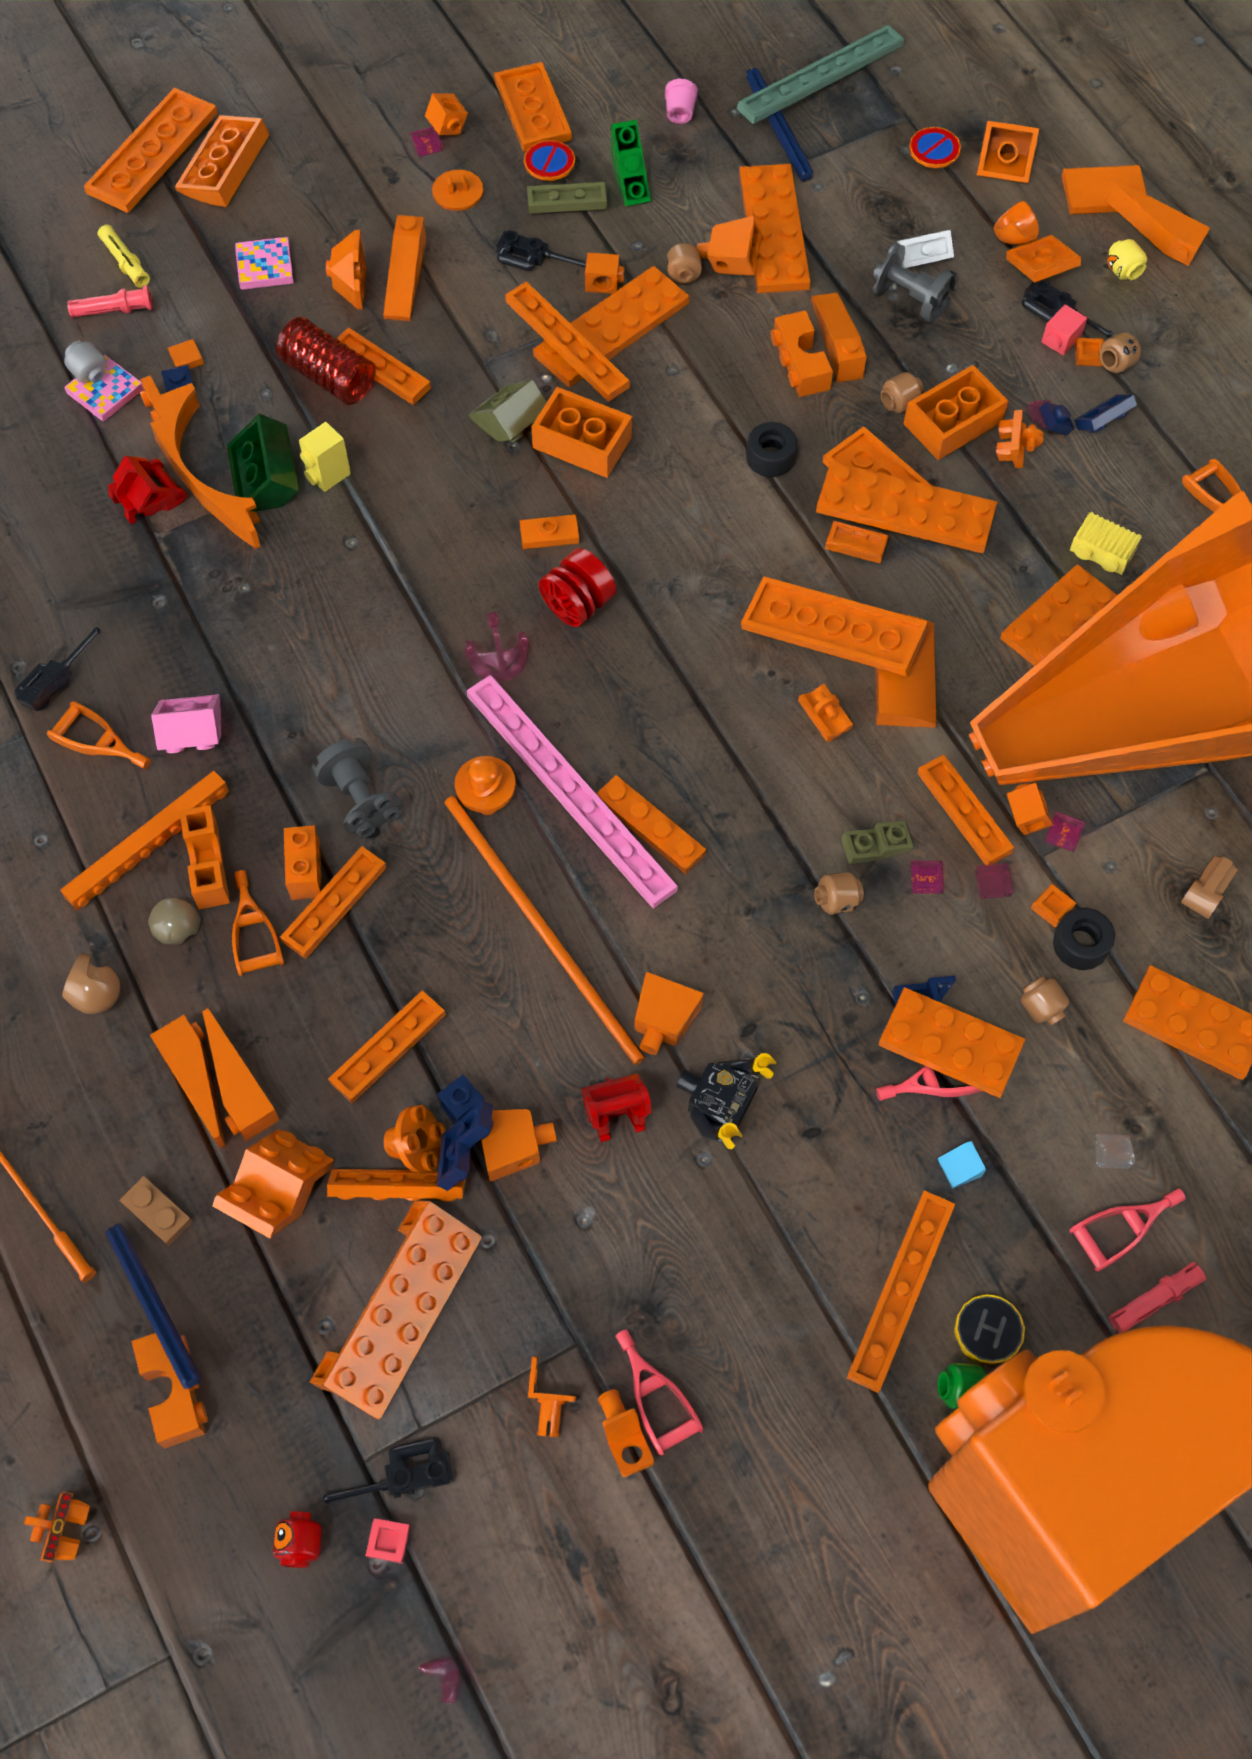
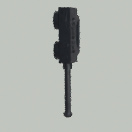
(531, 248)
(1053, 299)
(47, 678)
(408, 1480)

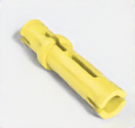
(136, 272)

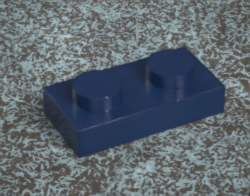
(1111, 409)

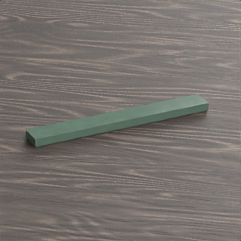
(820, 74)

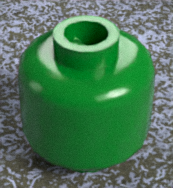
(957, 1380)

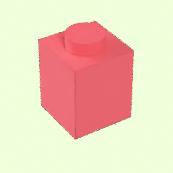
(1064, 329)

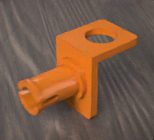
(550, 1404)
(623, 1431)

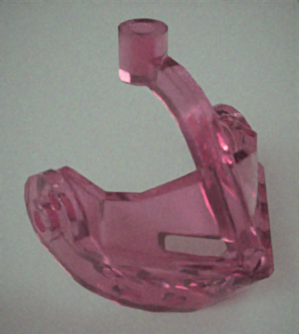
(498, 659)

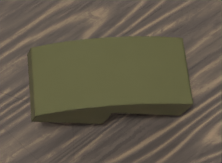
(878, 843)

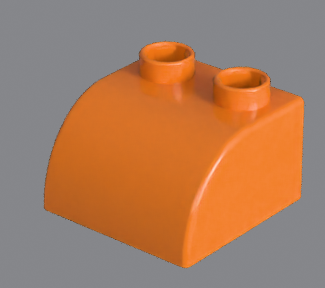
(1092, 1508)

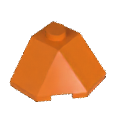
(348, 269)

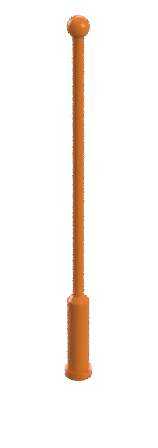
(62, 1240)

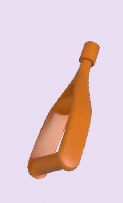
(1191, 481)
(102, 747)
(242, 920)

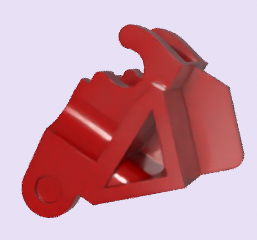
(138, 491)
(614, 1099)

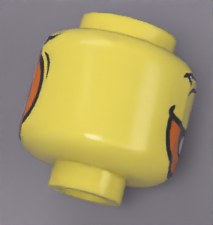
(1127, 259)

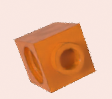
(446, 114)
(603, 273)
(1029, 808)

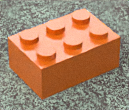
(955, 412)
(582, 432)

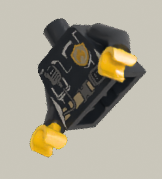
(724, 1095)

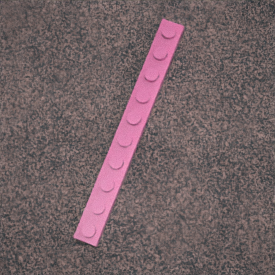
(572, 792)

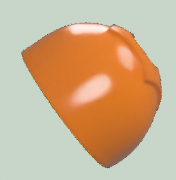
(1017, 225)

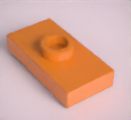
(549, 531)
(856, 542)

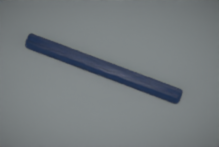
(783, 131)
(153, 1307)

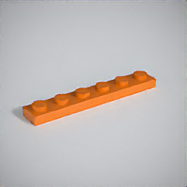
(567, 341)
(900, 1292)

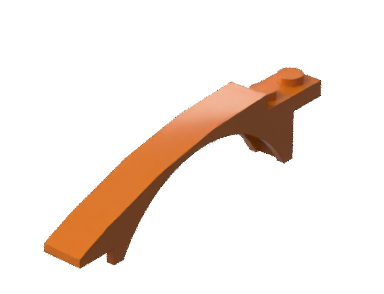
(170, 418)

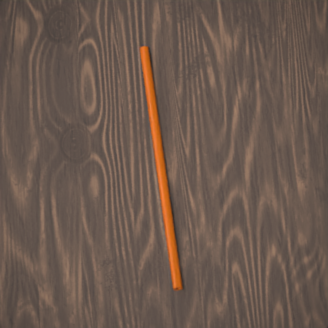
(545, 931)

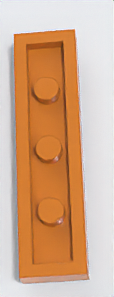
(389, 370)
(965, 810)
(651, 825)
(333, 902)
(387, 1047)
(390, 1184)

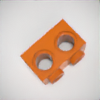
(302, 862)

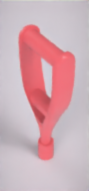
(932, 1087)
(1134, 1220)
(651, 1384)

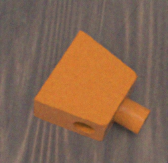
(733, 247)
(665, 1012)
(514, 1142)

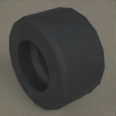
(771, 435)
(1094, 924)

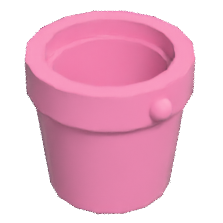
(680, 100)

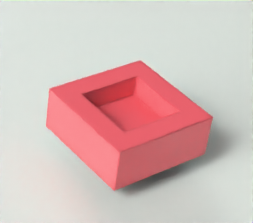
(388, 1541)

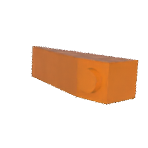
(1162, 225)
(404, 267)
(840, 337)
(188, 1060)
(240, 1093)

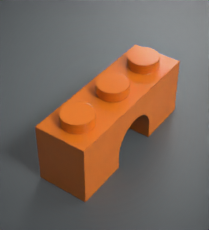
(806, 371)
(206, 859)
(180, 1415)

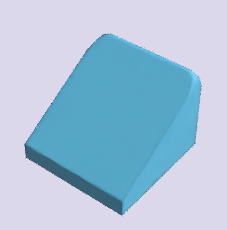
(962, 1165)

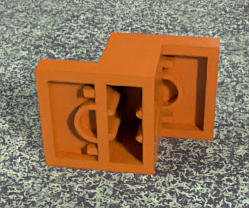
(273, 1183)

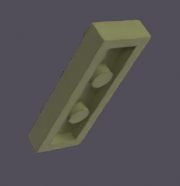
(566, 197)

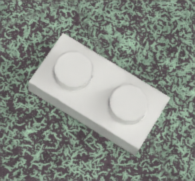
(927, 248)

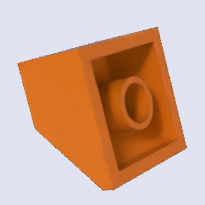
(1007, 151)

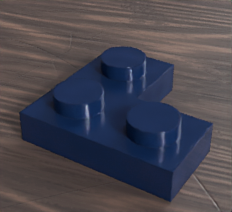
(458, 1141)

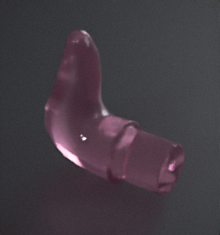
(1034, 413)
(450, 1677)

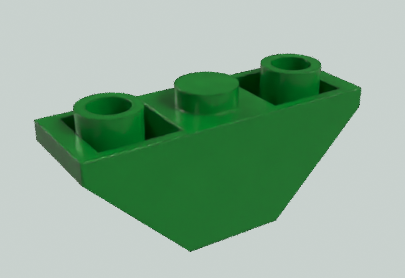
(629, 163)

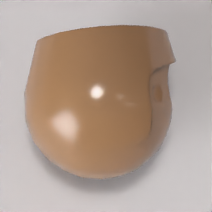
(90, 987)

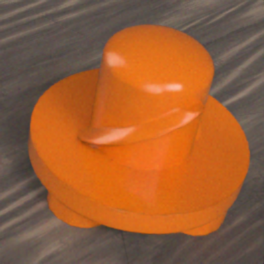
(485, 784)
(415, 1139)

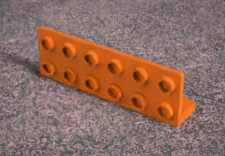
(400, 1310)

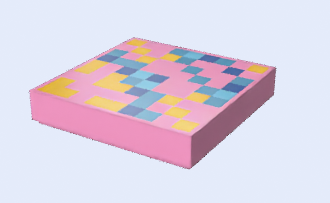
(264, 263)
(108, 393)

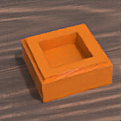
(1088, 351)
(186, 354)
(1053, 905)

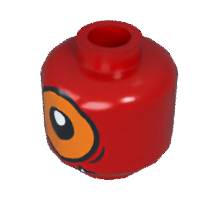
(297, 1540)

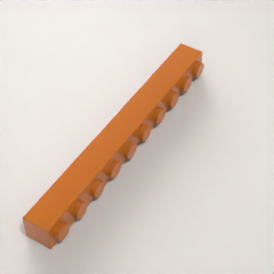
(141, 842)

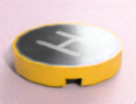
(989, 1330)

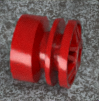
(577, 587)

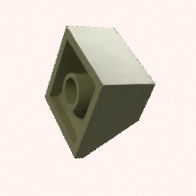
(509, 410)

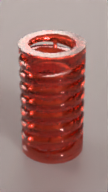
(325, 360)

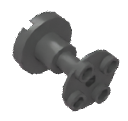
(923, 287)
(345, 766)

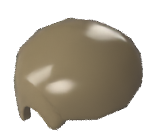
(173, 921)

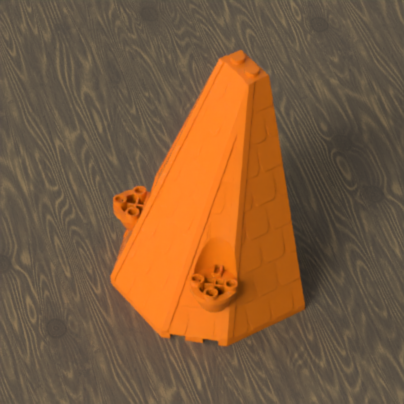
(1146, 677)

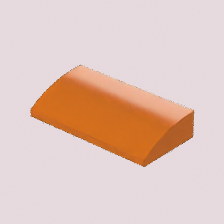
(223, 159)
(912, 698)

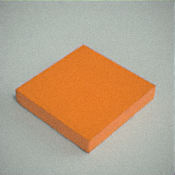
(1043, 258)

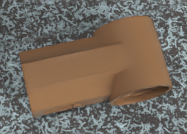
(1208, 890)

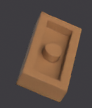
(156, 1211)

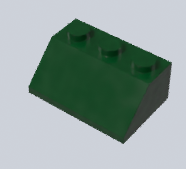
(263, 463)

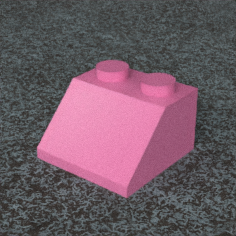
(187, 723)

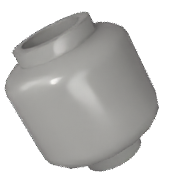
(85, 361)

